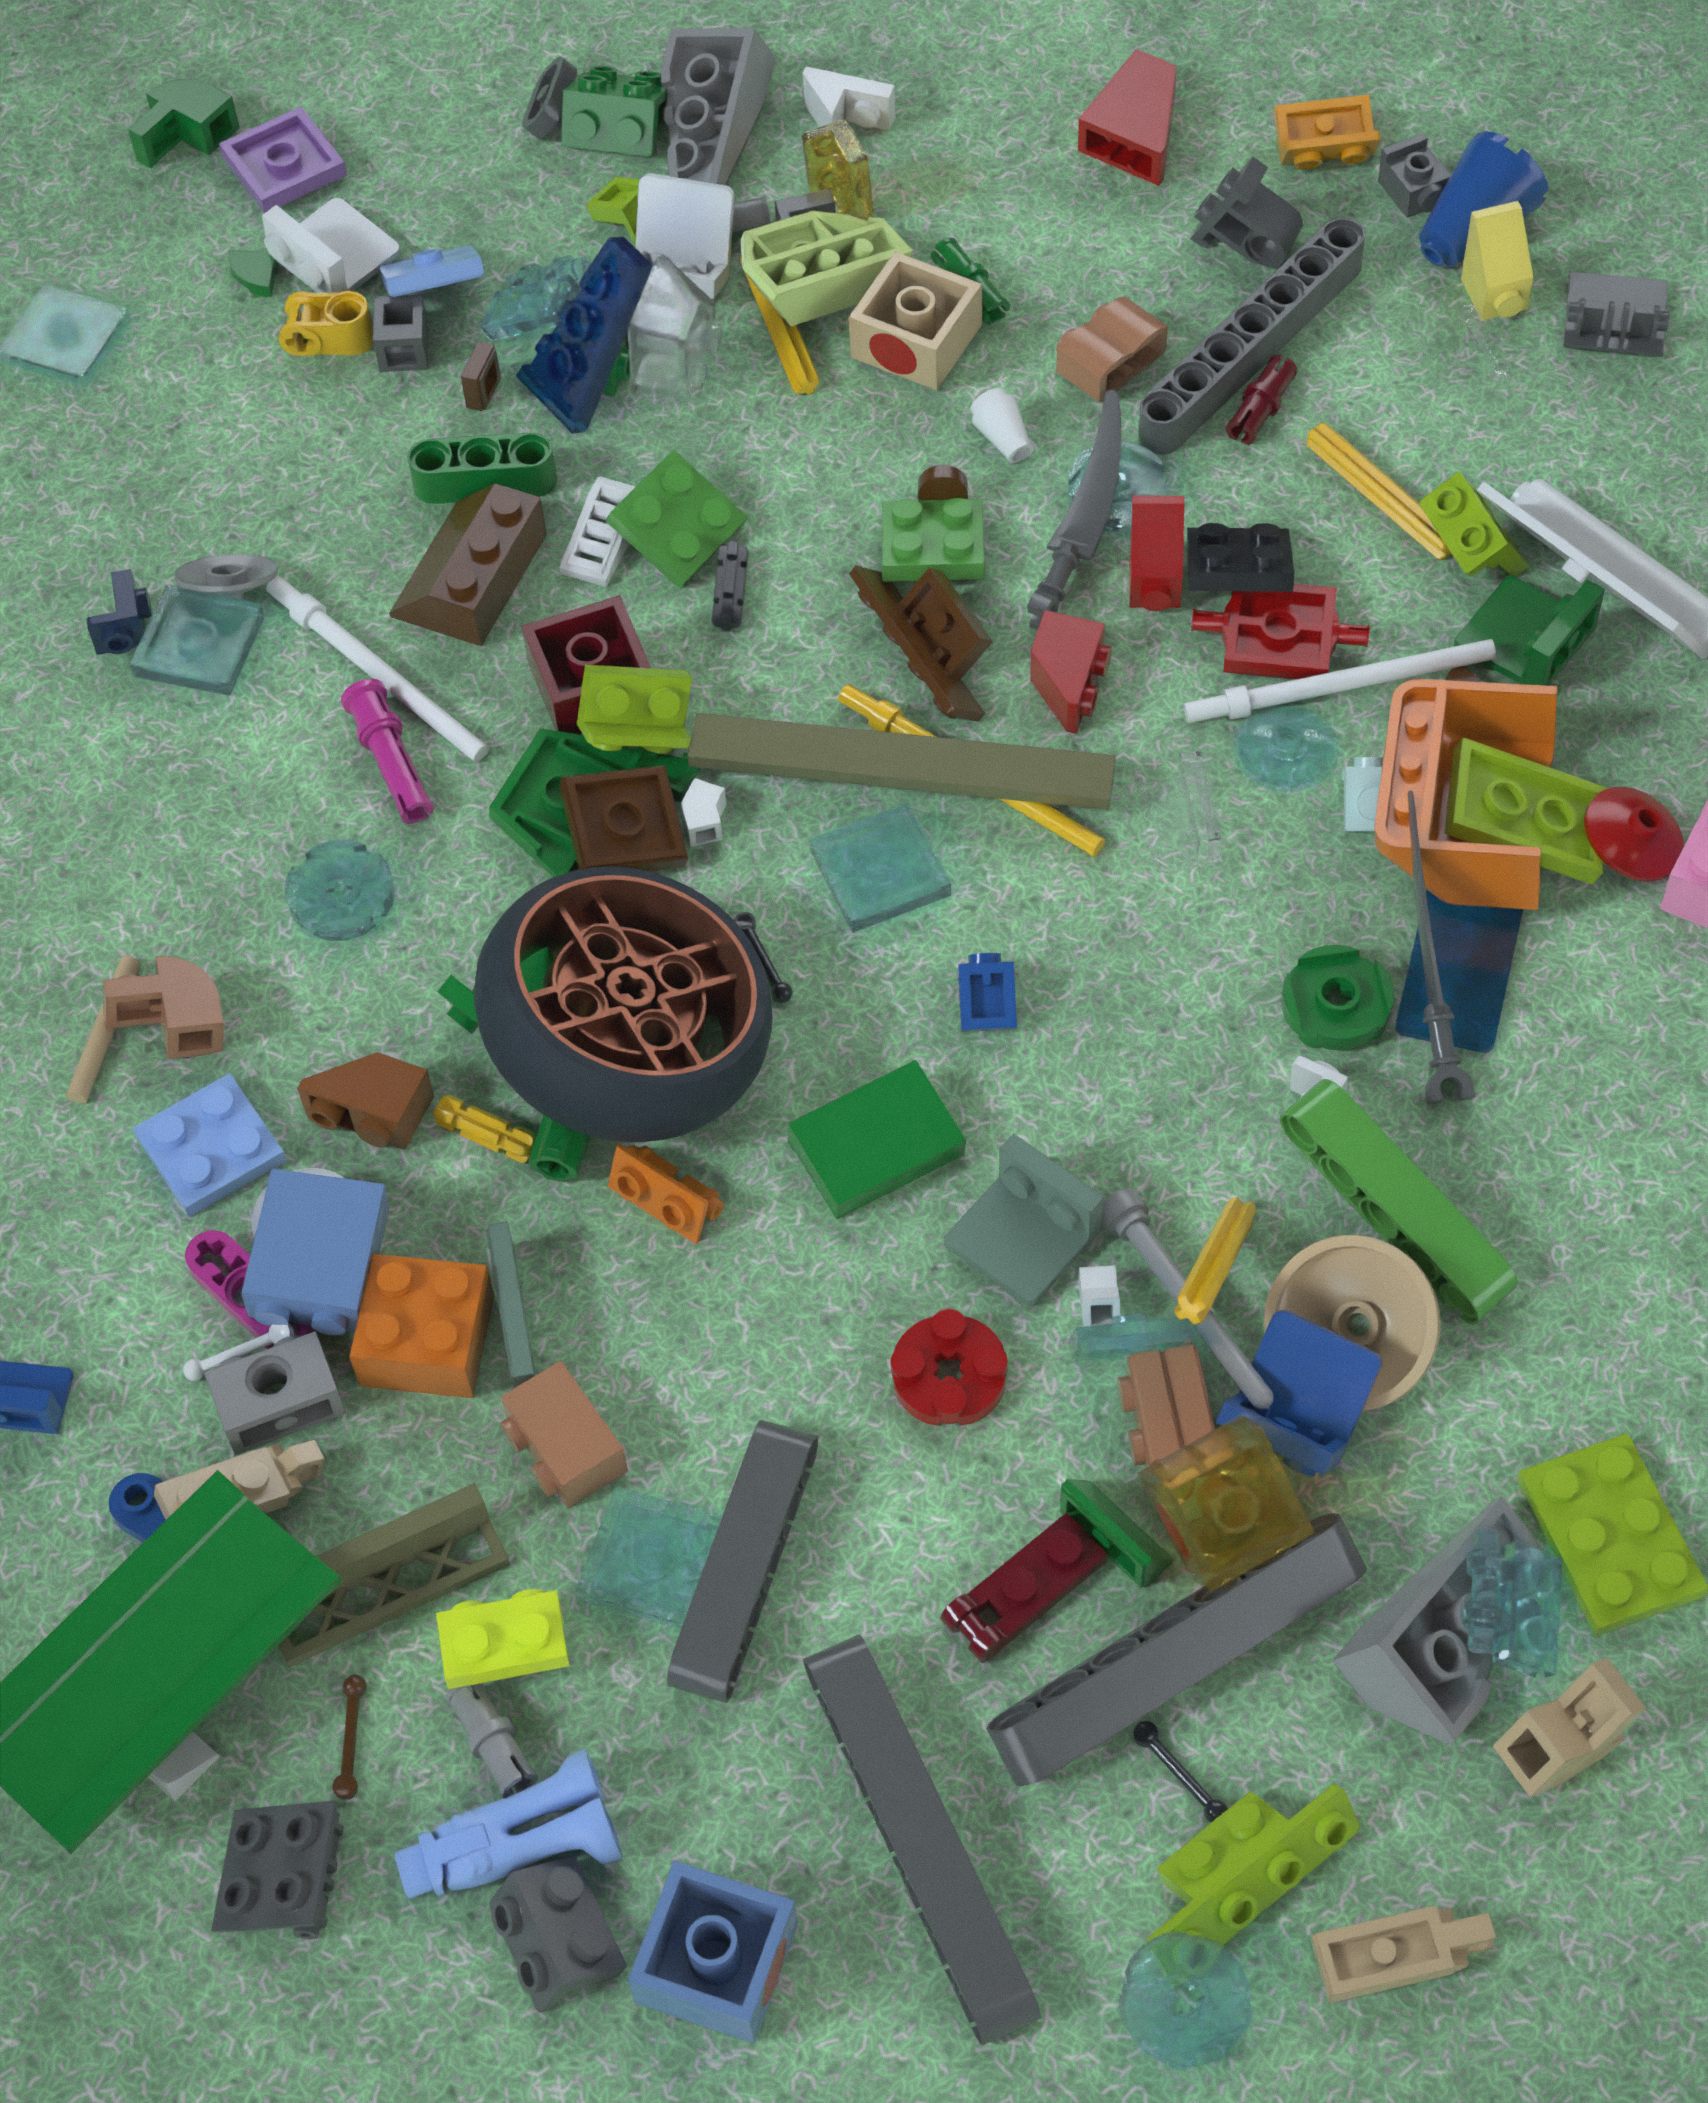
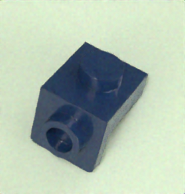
(121, 629)

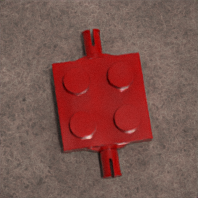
(1280, 631)

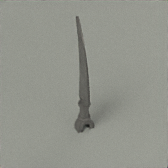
(1086, 516)
(1437, 1013)

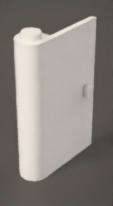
(1608, 559)

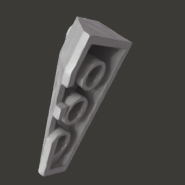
(712, 97)
(1414, 1650)

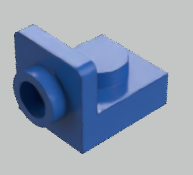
(987, 993)

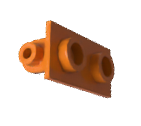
(650, 1184)

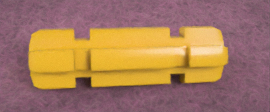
(484, 1128)

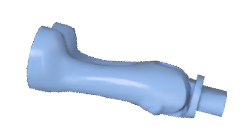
(478, 1843)

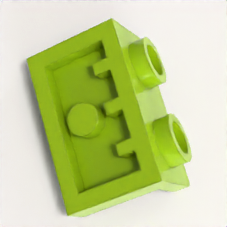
(1471, 528)
(634, 708)

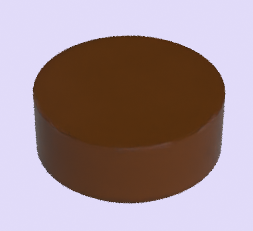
(942, 483)

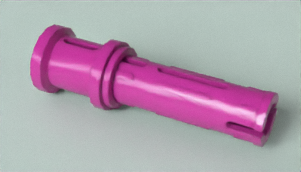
(381, 733)

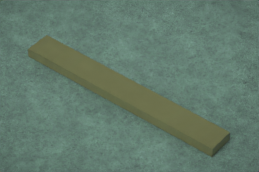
(902, 761)

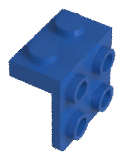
(1316, 1389)

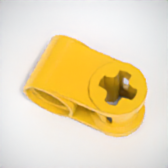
(329, 321)

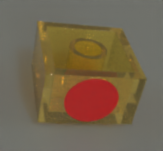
(1226, 1502)

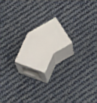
(702, 812)
(1098, 1295)

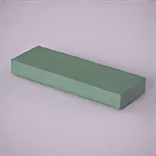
(510, 1303)

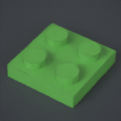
(676, 518)
(932, 535)

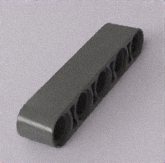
(739, 1561)

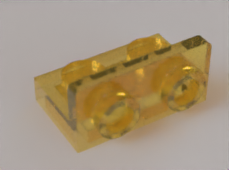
(839, 163)

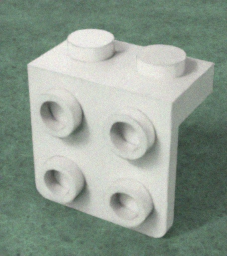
(687, 225)
(329, 249)

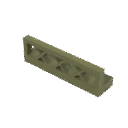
(389, 1549)

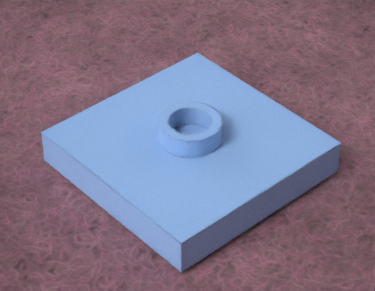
(431, 270)

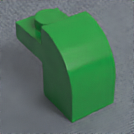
(183, 112)

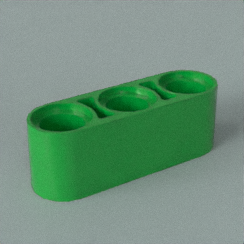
(460, 466)

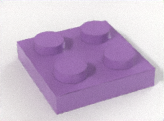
(283, 159)

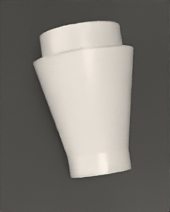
(1001, 423)

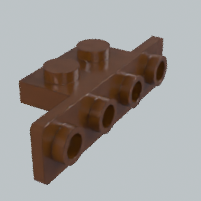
(933, 632)

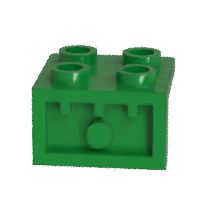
(1533, 630)

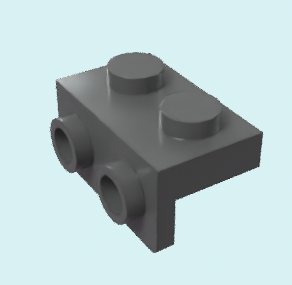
(555, 1931)

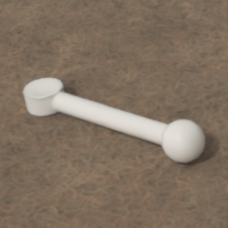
(195, 1368)

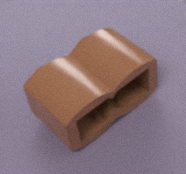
(1110, 347)

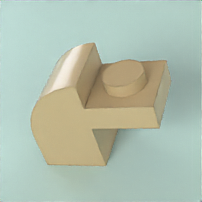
(1570, 1732)

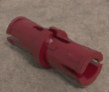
(1261, 399)

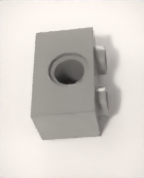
(258, 1418)

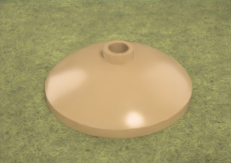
(1368, 1277)

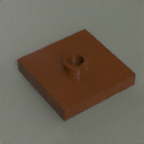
(624, 820)

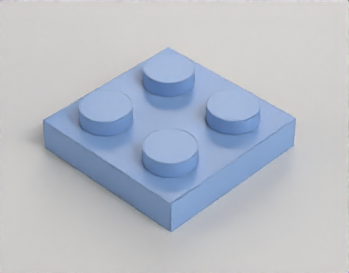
(209, 1144)

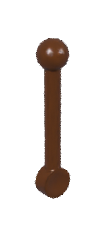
(345, 1785)

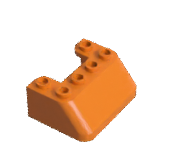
(1422, 731)

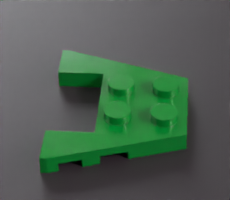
(531, 801)

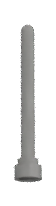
(1127, 1218)

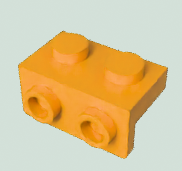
(1325, 131)

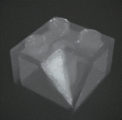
(671, 336)

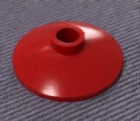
(1633, 833)

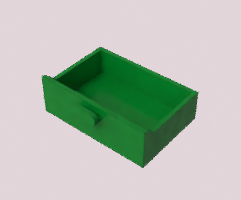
(876, 1139)

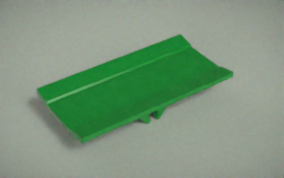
(150, 1657)

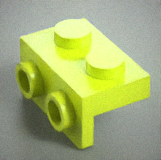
(502, 1638)

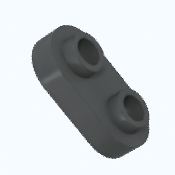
(546, 103)

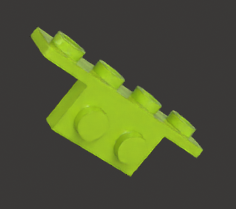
(1251, 1861)

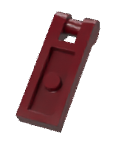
(1025, 1587)

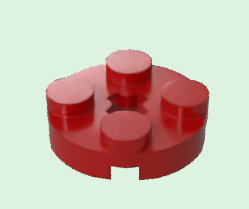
(949, 1400)

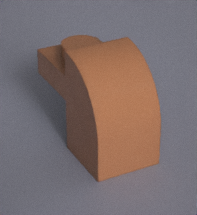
(177, 997)

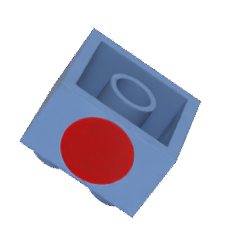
(713, 1951)

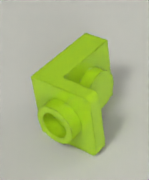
(617, 204)

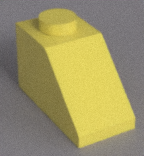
(1498, 262)

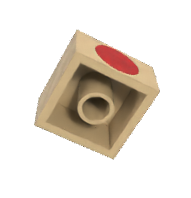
(915, 320)

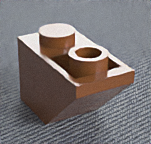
(370, 1096)

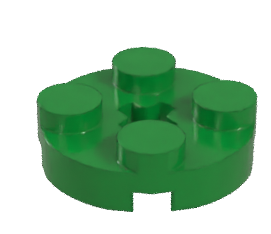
(1332, 1025)

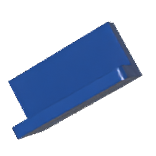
(33, 1396)

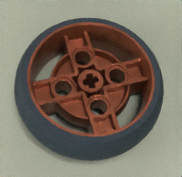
(623, 1004)

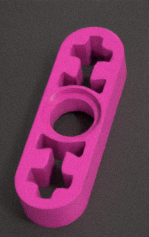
(222, 1288)

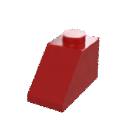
(1156, 552)

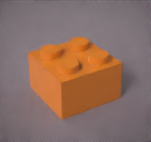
(422, 1325)

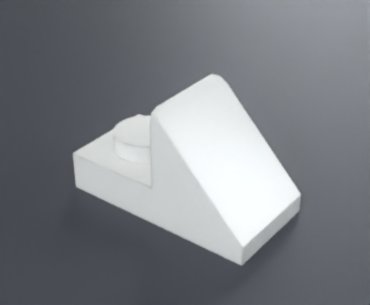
(840, 96)

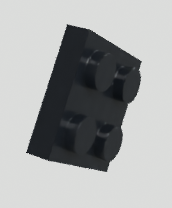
(1240, 558)

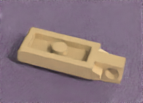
(263, 1475)
(1398, 1951)

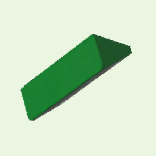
(1114, 1531)

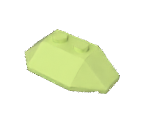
(817, 261)

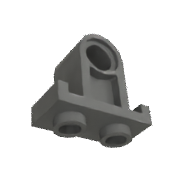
(1249, 217)

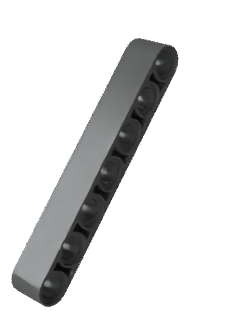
(1250, 336)
(1172, 1653)
(924, 1839)

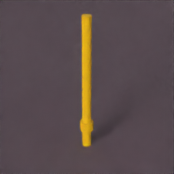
(889, 718)

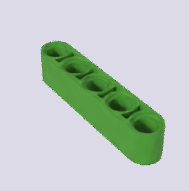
(1398, 1200)

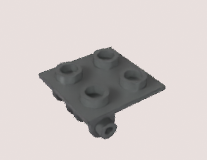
(1616, 314)
(279, 1869)

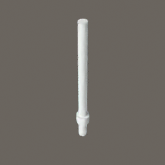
(312, 614)
(1239, 701)

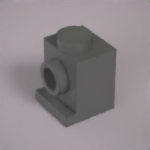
(1412, 175)
(400, 333)

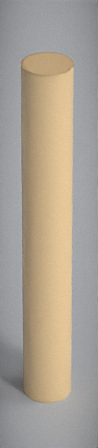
(97, 1043)

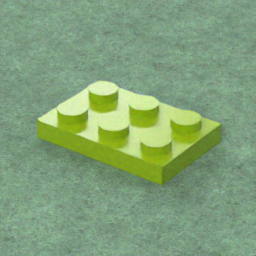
(1521, 803)
(1612, 1534)

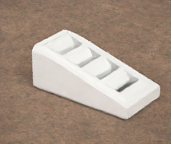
(600, 502)

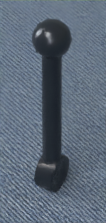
(781, 990)
(1146, 1736)

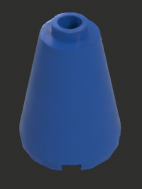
(1482, 179)

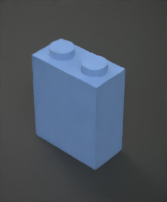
(314, 1250)

